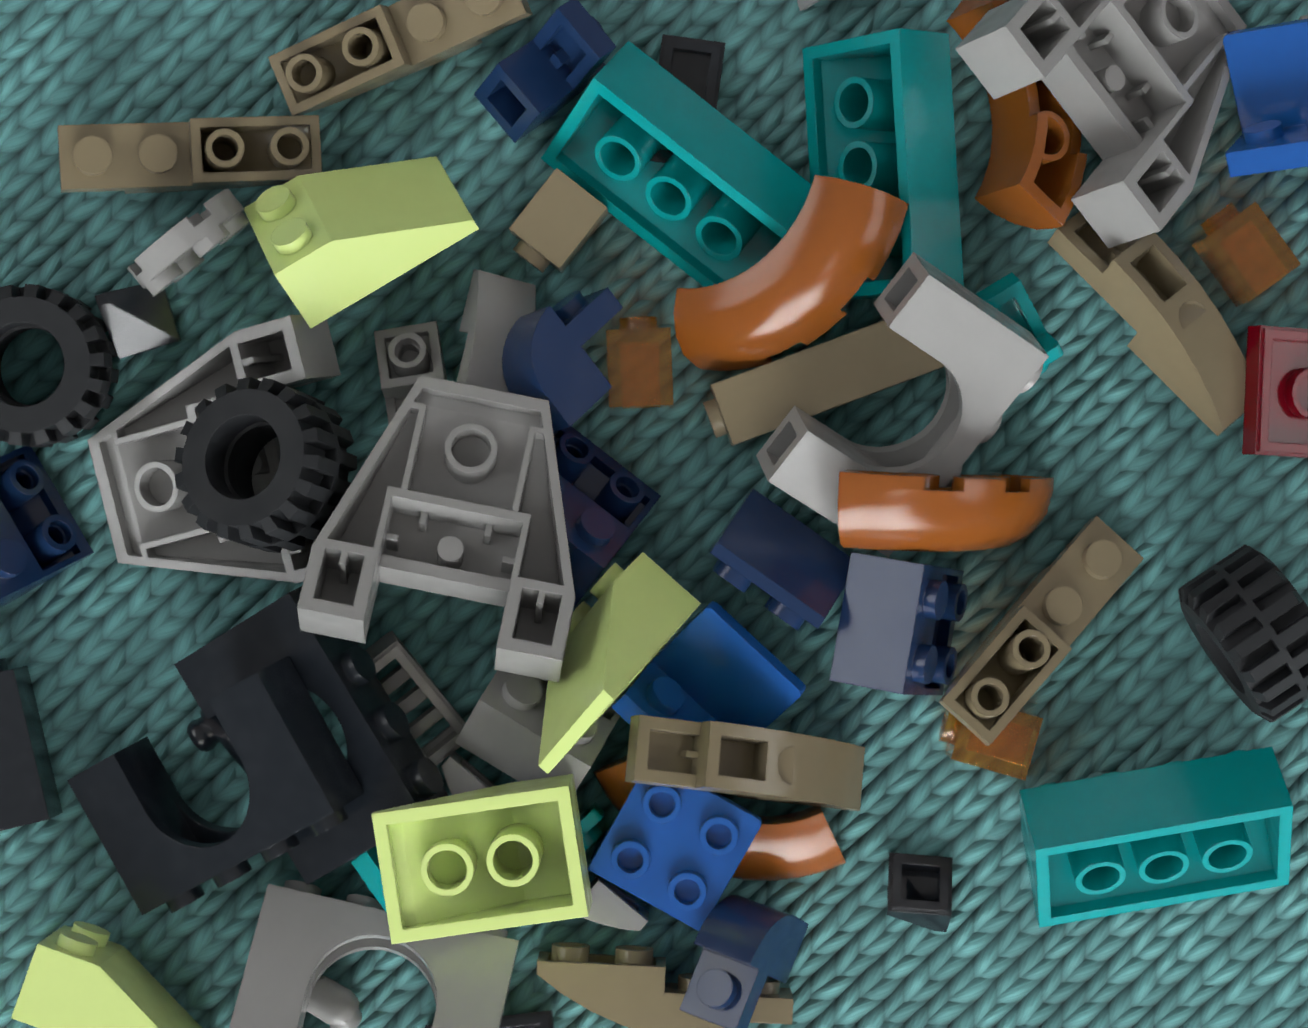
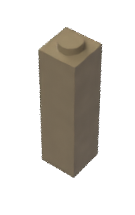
(814, 381)

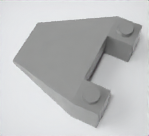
(1133, 80)
(138, 451)
(456, 507)

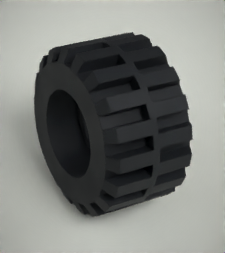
(86, 366)
(222, 456)
(1252, 630)

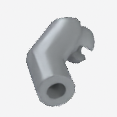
(334, 1004)

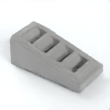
(442, 745)

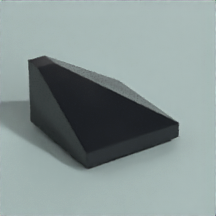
(137, 320)
(920, 889)

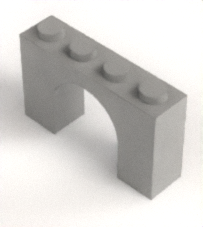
(985, 366)
(307, 933)

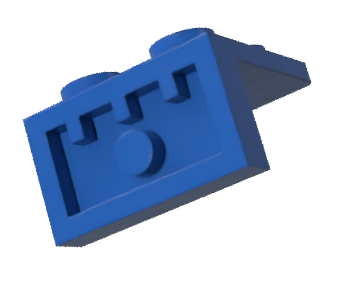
(1271, 97)
(712, 675)
(675, 848)

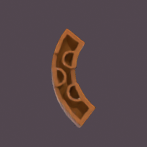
(1033, 147)
(798, 285)
(917, 515)
(783, 847)

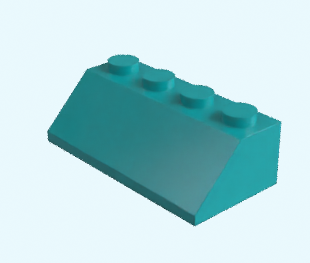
(887, 121)
(710, 204)
(1157, 836)

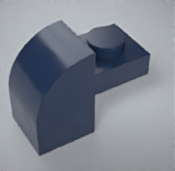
(546, 71)
(547, 359)
(740, 949)

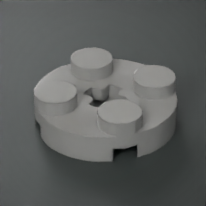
(187, 242)

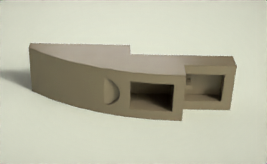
(385, 47)
(188, 154)
(1173, 316)
(1039, 630)
(745, 762)
(633, 987)

